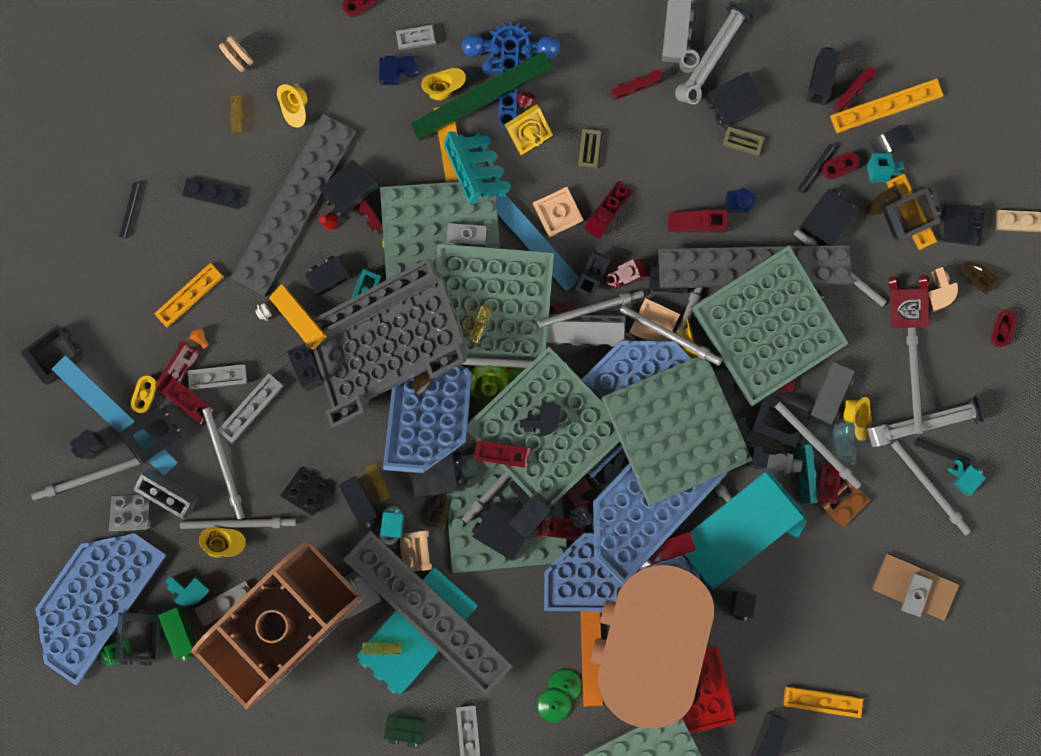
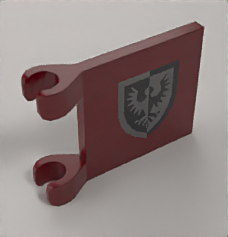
(910, 306)

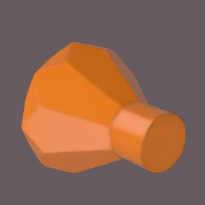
(197, 336)

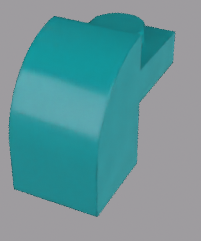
(189, 595)

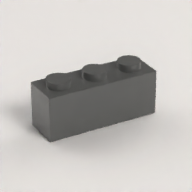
(832, 394)
(166, 493)

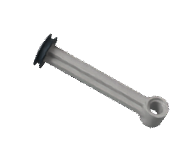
(690, 91)
(883, 434)

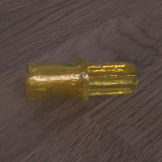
(236, 114)
(480, 324)
(378, 482)
(382, 648)

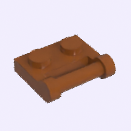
(848, 507)

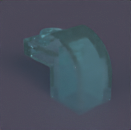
(843, 443)

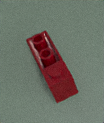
(608, 210)
(698, 221)

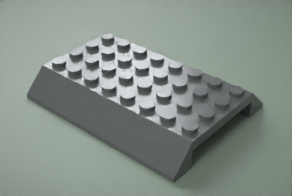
(387, 339)

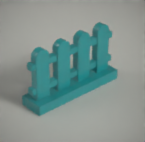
(465, 164)

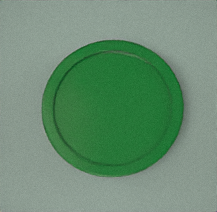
(568, 681)
(554, 705)

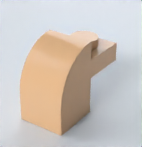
(944, 294)

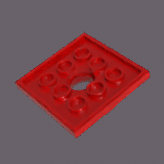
(714, 703)

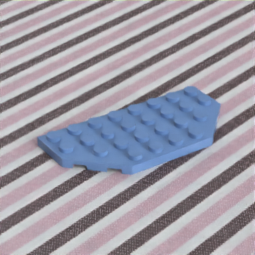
(628, 364)
(429, 424)
(631, 530)
(583, 583)
(86, 598)

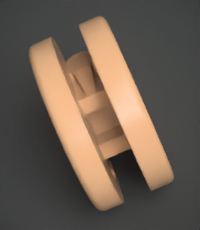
(235, 53)

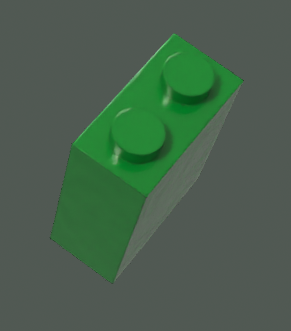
(178, 633)

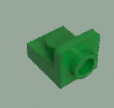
(108, 653)

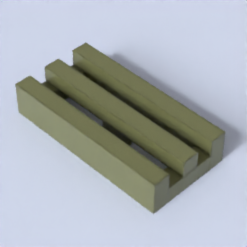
(740, 148)
(589, 165)

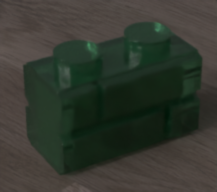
(405, 730)

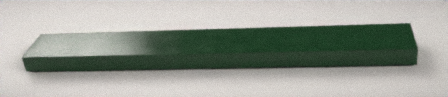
(481, 96)

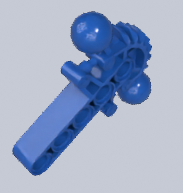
(474, 46)

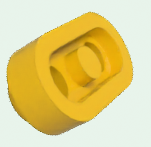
(143, 394)

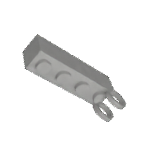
(677, 33)
(589, 330)

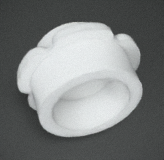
(263, 312)

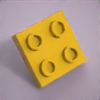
(528, 130)

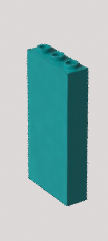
(742, 529)
(416, 650)

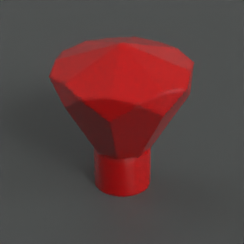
(329, 221)

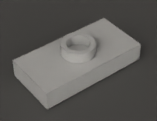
(415, 37)
(466, 234)
(916, 595)

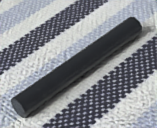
(816, 168)
(129, 210)
(941, 451)

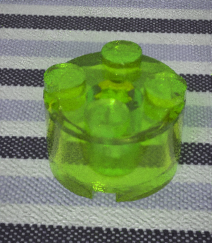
(488, 382)

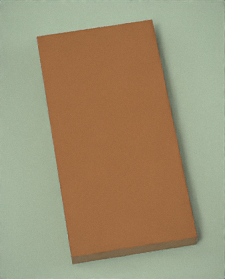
(896, 576)

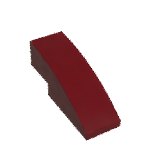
(672, 548)

